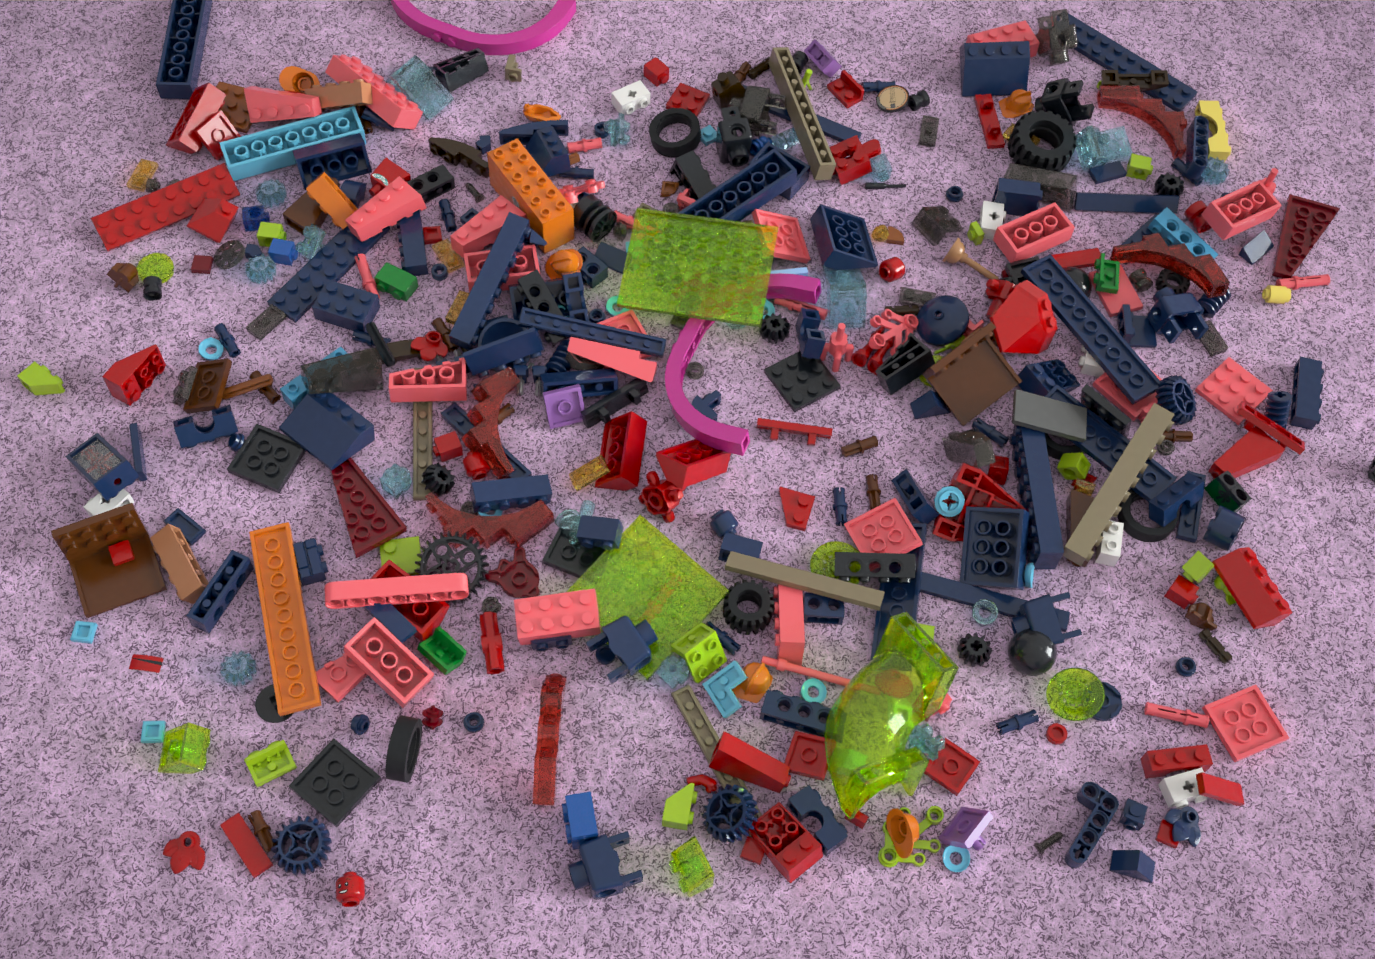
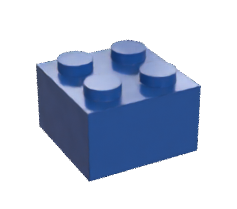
(580, 815)

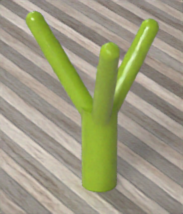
(806, 77)
(953, 345)

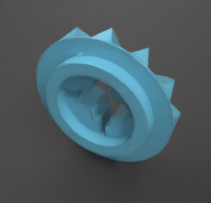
(953, 508)

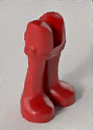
(862, 355)

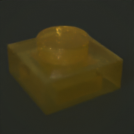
(1084, 487)

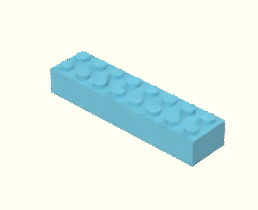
(275, 146)

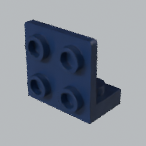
(1135, 329)

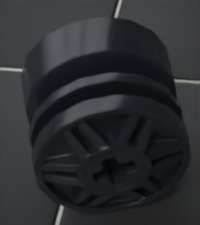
(594, 218)

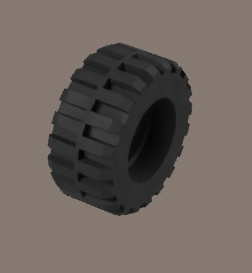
(1047, 127)

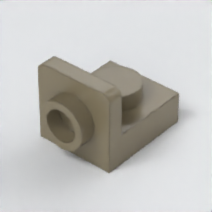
(512, 72)

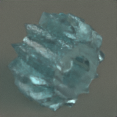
(1215, 171)
(271, 193)
(260, 269)
(234, 676)

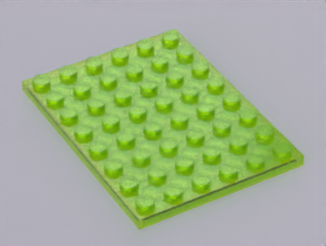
(698, 267)

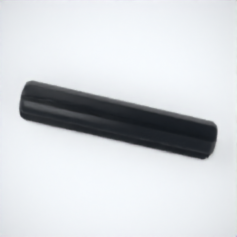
(380, 344)

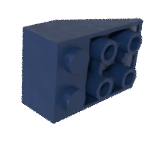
(1044, 376)

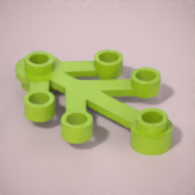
(919, 844)

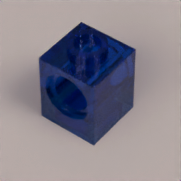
(253, 216)

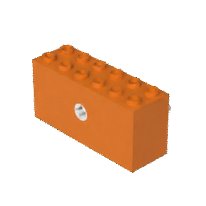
(526, 185)

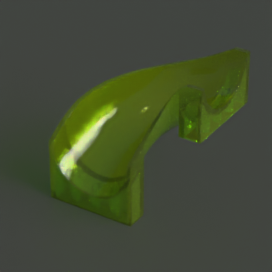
(879, 712)

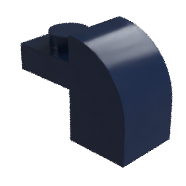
(354, 191)
(707, 405)

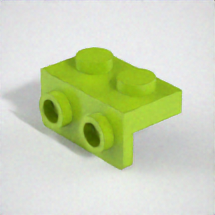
(270, 762)

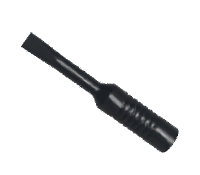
(869, 185)

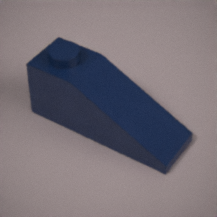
(915, 498)

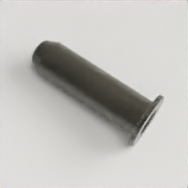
(478, 197)
(1048, 842)

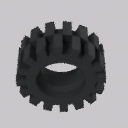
(1167, 274)

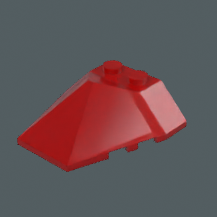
(1024, 320)
(978, 491)

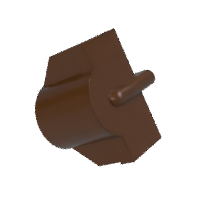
(124, 275)
(1201, 616)

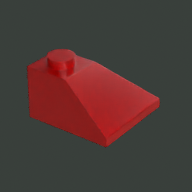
(213, 218)

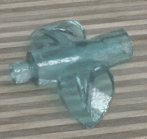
(571, 518)

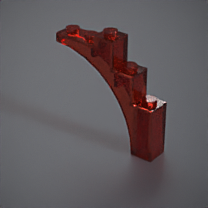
(1150, 110)
(1154, 251)
(484, 417)
(488, 530)
(548, 739)

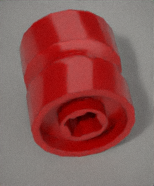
(1193, 214)

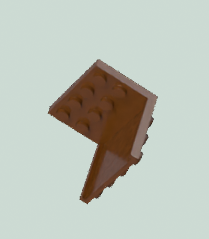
(972, 376)
(97, 579)

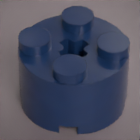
(1224, 528)

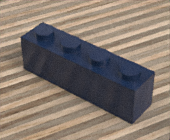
(412, 245)
(592, 382)
(1306, 393)
(510, 493)

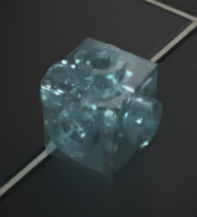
(396, 480)
(670, 677)

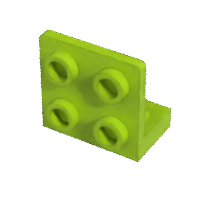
(701, 651)

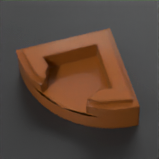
(669, 188)
(895, 236)

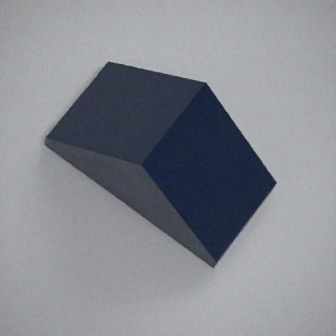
(928, 406)
(1132, 864)

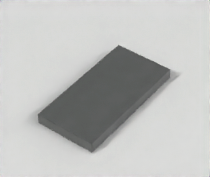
(1049, 416)

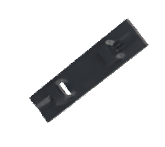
(614, 402)

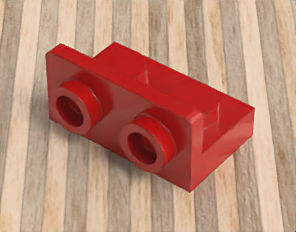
(846, 89)

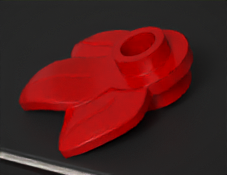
(430, 346)
(185, 855)

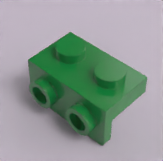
(1107, 275)
(442, 651)

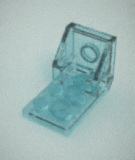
(421, 87)
(1102, 147)
(845, 297)

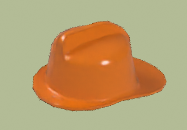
(297, 79)
(1016, 104)
(563, 262)
(756, 684)
(903, 831)

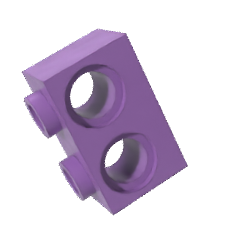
(822, 58)

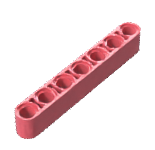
(396, 590)

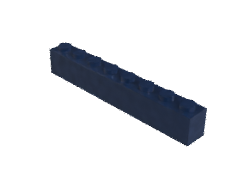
(489, 281)

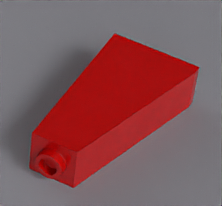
(1248, 454)
(749, 764)

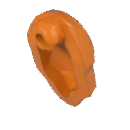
(540, 113)

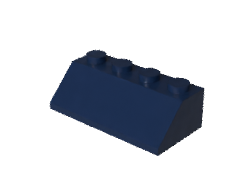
(337, 158)
(556, 289)
(504, 352)

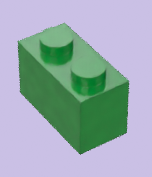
(396, 282)

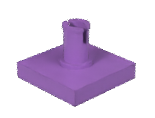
(564, 406)
(966, 828)

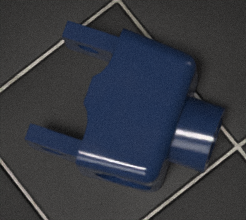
(1169, 315)
(1041, 617)
(627, 643)
(600, 867)

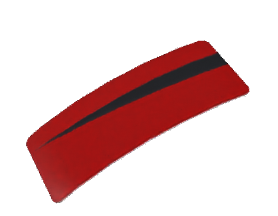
(146, 663)

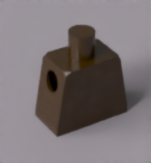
(725, 88)

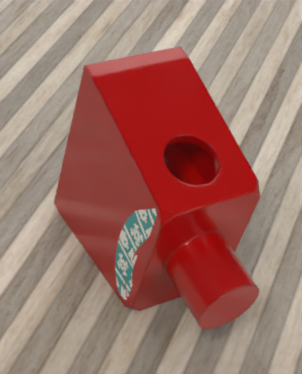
(385, 174)

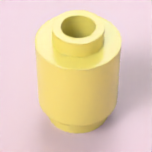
(1276, 294)

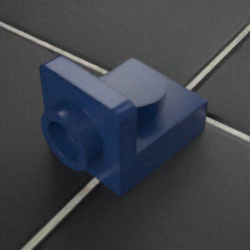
(1133, 815)

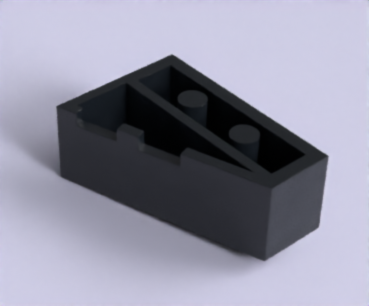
(461, 69)
(692, 175)
(905, 365)

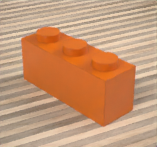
(331, 199)

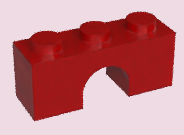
(1164, 761)

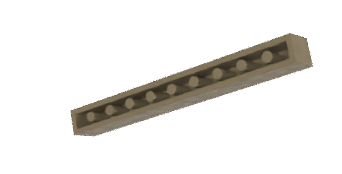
(802, 114)
(1117, 485)

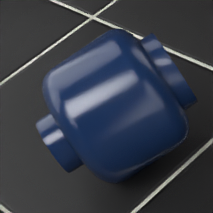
(723, 522)

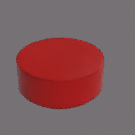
(1056, 733)

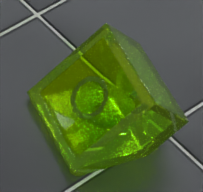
(184, 749)
(692, 867)

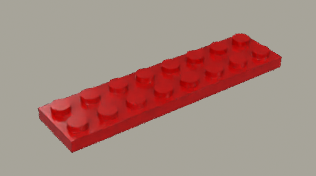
(163, 207)

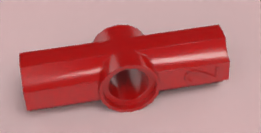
(491, 643)

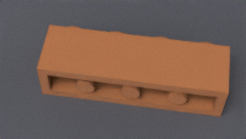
(342, 95)
(180, 563)

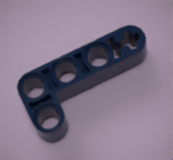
(1089, 829)

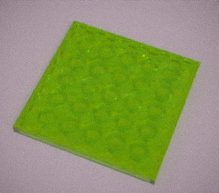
(652, 582)

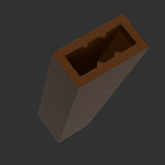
(304, 212)
(1076, 507)

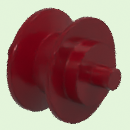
(432, 717)

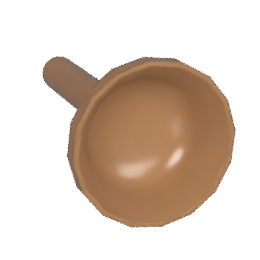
(957, 253)

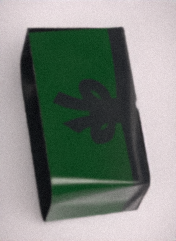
(1227, 492)

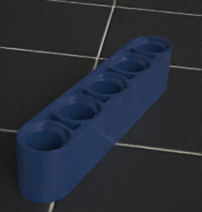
(1197, 147)

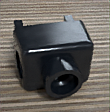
(1062, 99)
(729, 146)

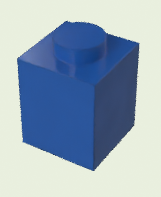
(283, 251)

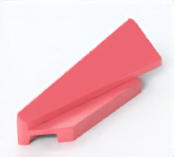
(618, 358)

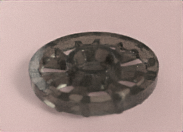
(229, 254)

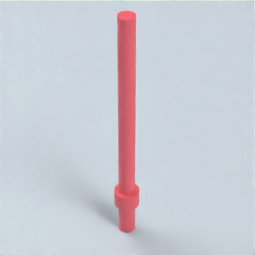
(782, 664)

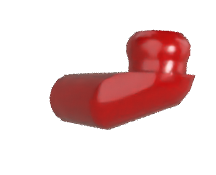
(704, 780)

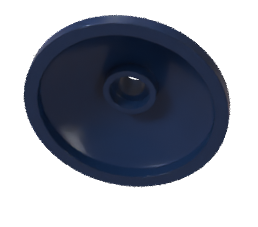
(946, 327)
(500, 329)

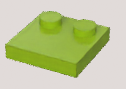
(402, 553)

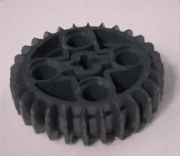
(471, 548)

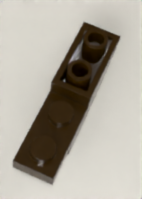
(456, 152)

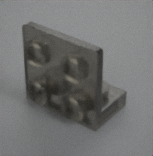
(935, 222)

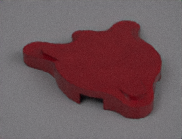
(516, 577)

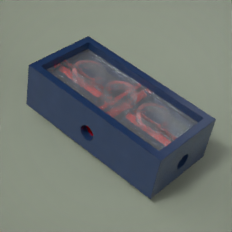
(102, 466)

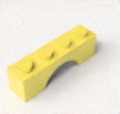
(1218, 144)

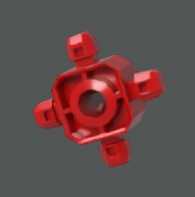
(997, 291)
(660, 496)

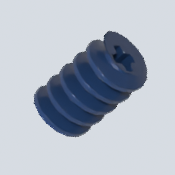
(1212, 305)
(557, 362)
(1278, 407)

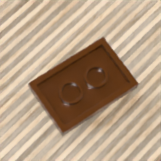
(208, 386)

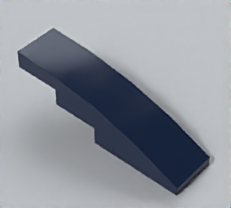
(526, 131)

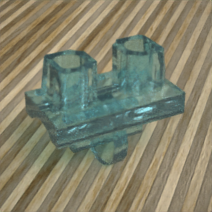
(617, 130)
(311, 242)
(922, 738)

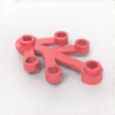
(590, 186)
(908, 323)

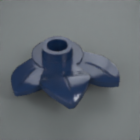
(1183, 827)

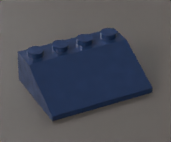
(994, 67)
(842, 239)
(328, 428)
(995, 547)

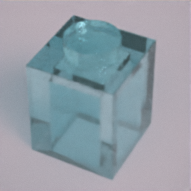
(880, 168)

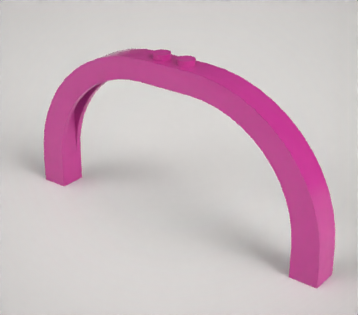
(490, 44)
(710, 432)

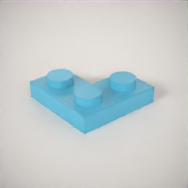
(721, 685)

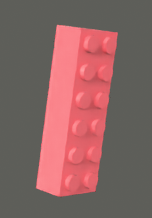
(387, 102)

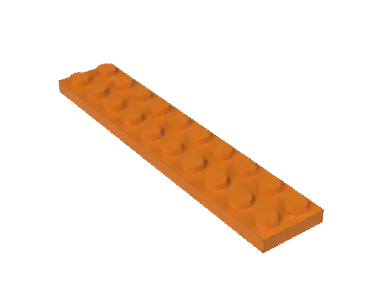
(284, 619)

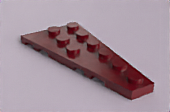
(1300, 230)
(365, 511)

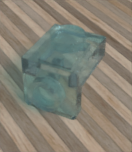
(785, 139)

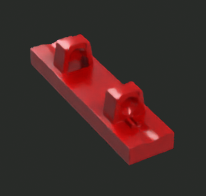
(989, 121)
(1255, 418)
(795, 428)

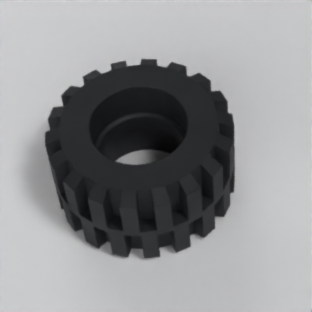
(748, 621)

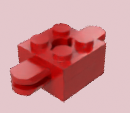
(858, 162)

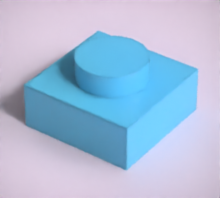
(708, 135)

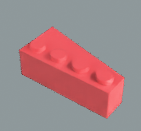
(275, 105)
(385, 209)
(483, 227)
(430, 383)
(789, 623)

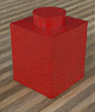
(656, 72)
(447, 446)
(1182, 592)

